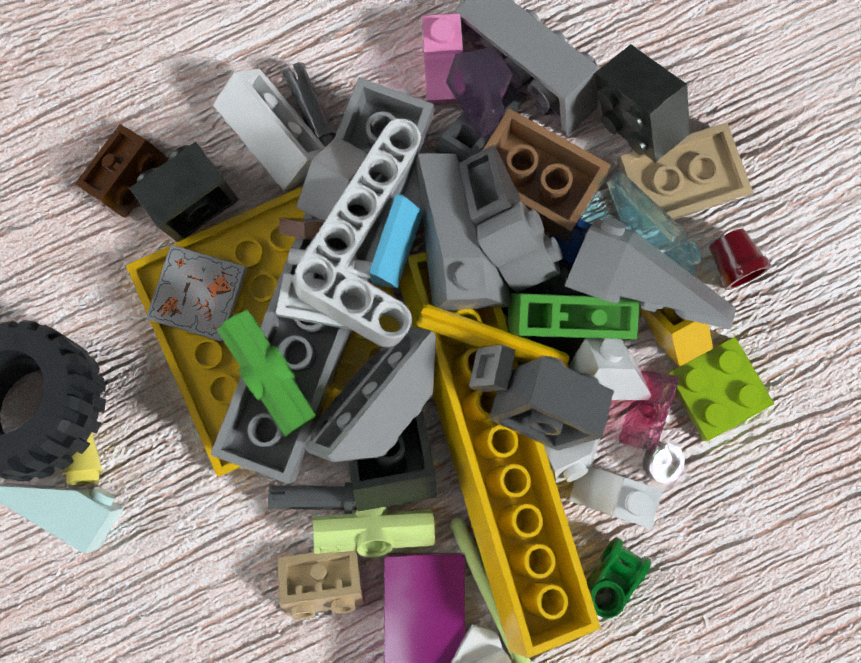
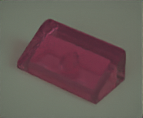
(647, 417)

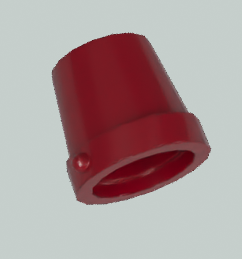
(738, 259)

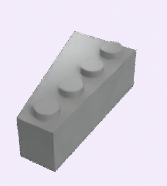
(537, 57)

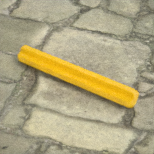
(483, 335)

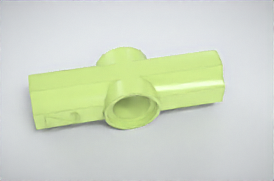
(373, 531)

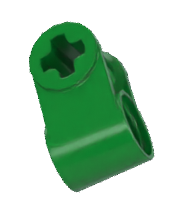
(617, 576)

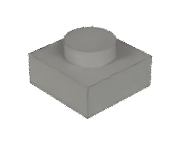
(492, 368)

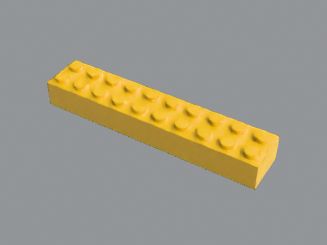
(507, 495)

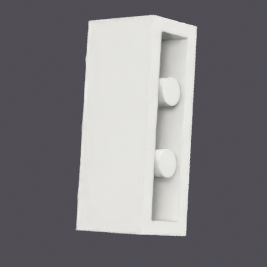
(268, 126)

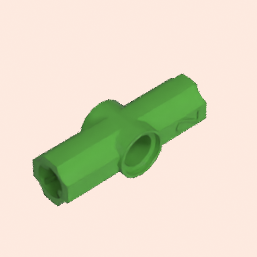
(266, 372)

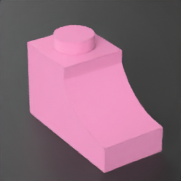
(440, 42)

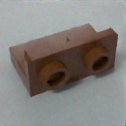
(118, 168)

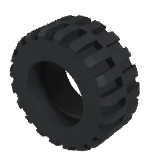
(67, 406)

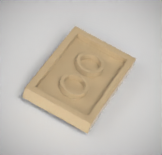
(693, 175)

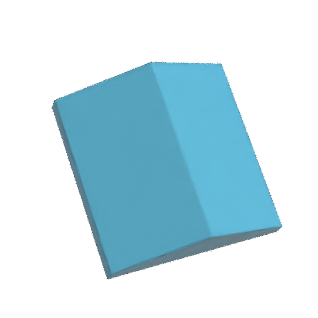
(395, 243)

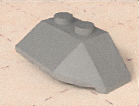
(377, 401)

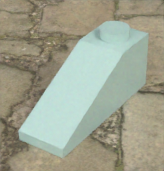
(71, 514)

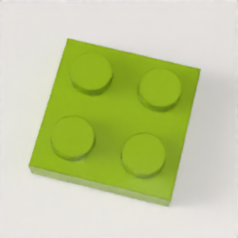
(720, 389)

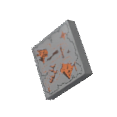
(196, 292)

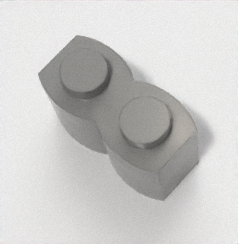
(519, 247)

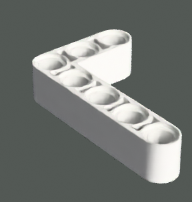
(353, 231)

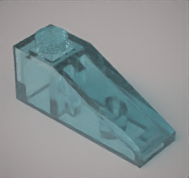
(652, 222)

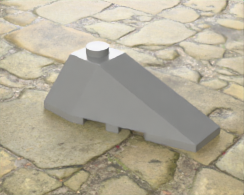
(624, 264)
(457, 265)

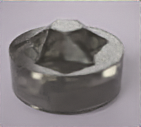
(664, 463)

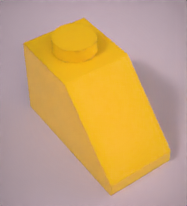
(677, 336)

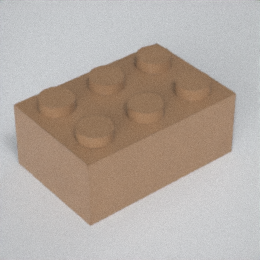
(548, 172)

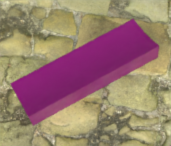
(423, 607)

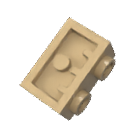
(319, 583)

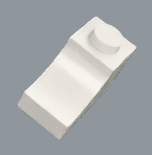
(616, 496)

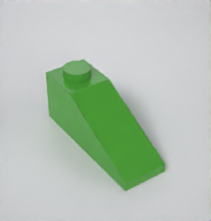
(572, 316)

